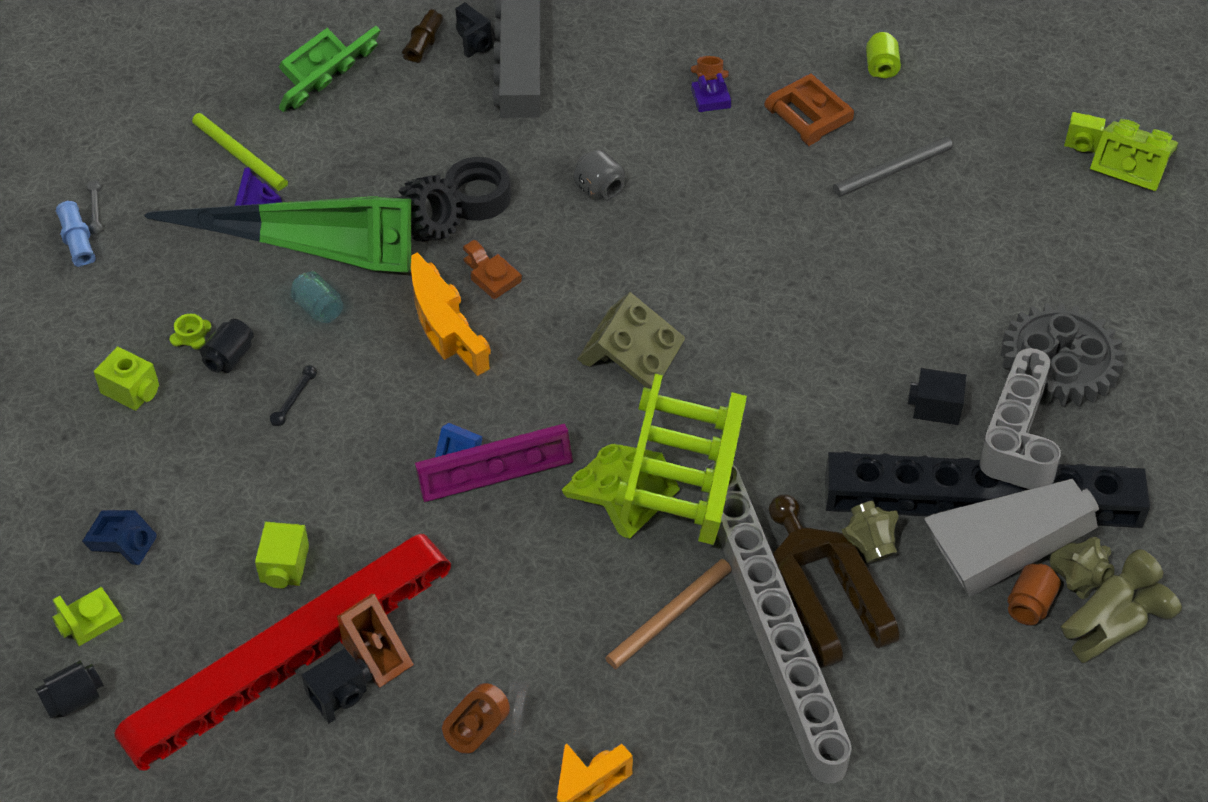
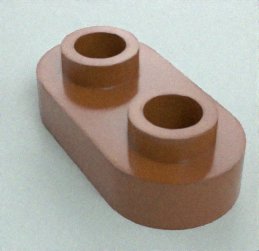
(475, 718)

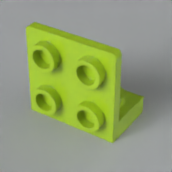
(1133, 153)
(601, 479)

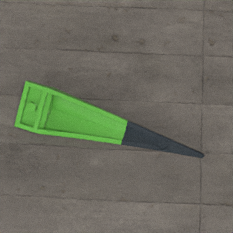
(355, 230)

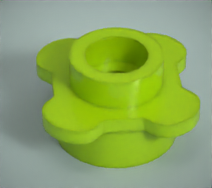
(188, 323)

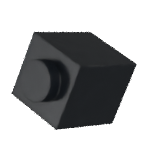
(938, 396)

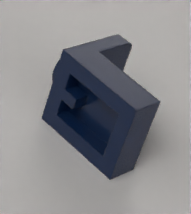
(121, 532)

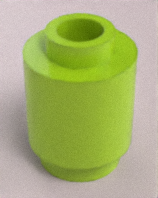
(883, 55)

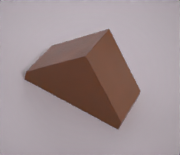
(372, 638)

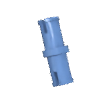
(75, 233)

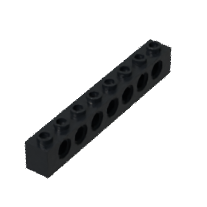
(937, 485)

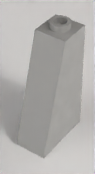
(1011, 531)

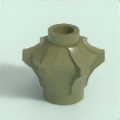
(872, 531)
(1083, 565)

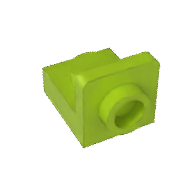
(1084, 132)
(86, 616)

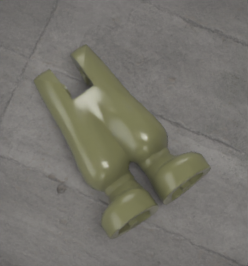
(1117, 611)

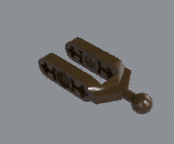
(810, 545)

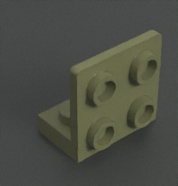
(634, 340)

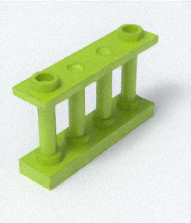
(712, 481)

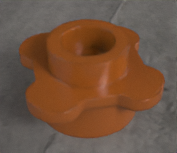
(709, 67)

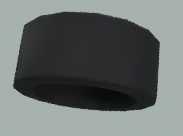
(484, 169)

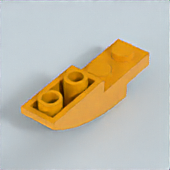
(441, 319)

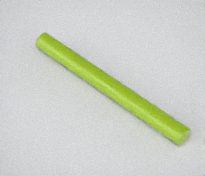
(239, 152)

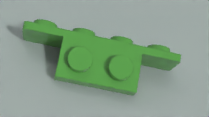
(318, 60)

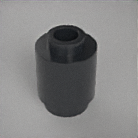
(226, 346)
(69, 689)

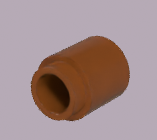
(1033, 593)

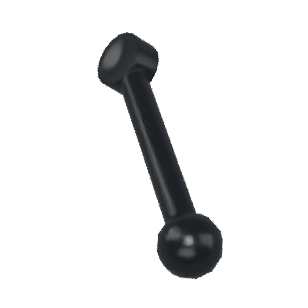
(278, 418)

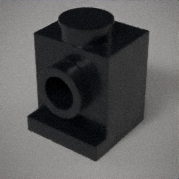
(336, 683)

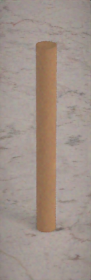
(668, 614)

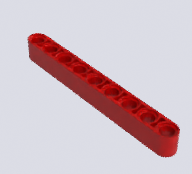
(274, 653)

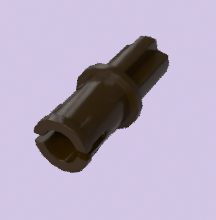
(422, 36)

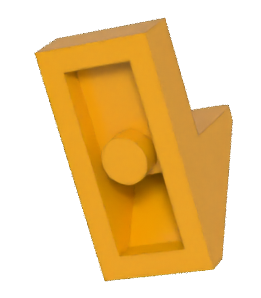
(589, 783)

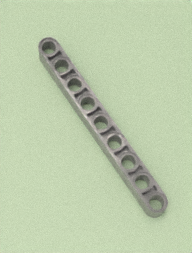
(779, 632)

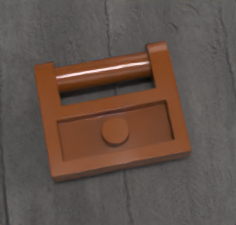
(813, 100)

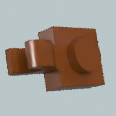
(491, 275)

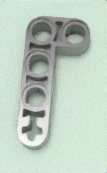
(1008, 447)

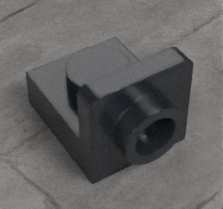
(474, 29)

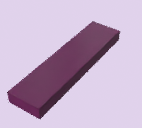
(494, 462)

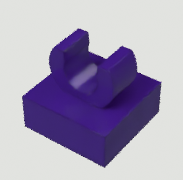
(711, 94)

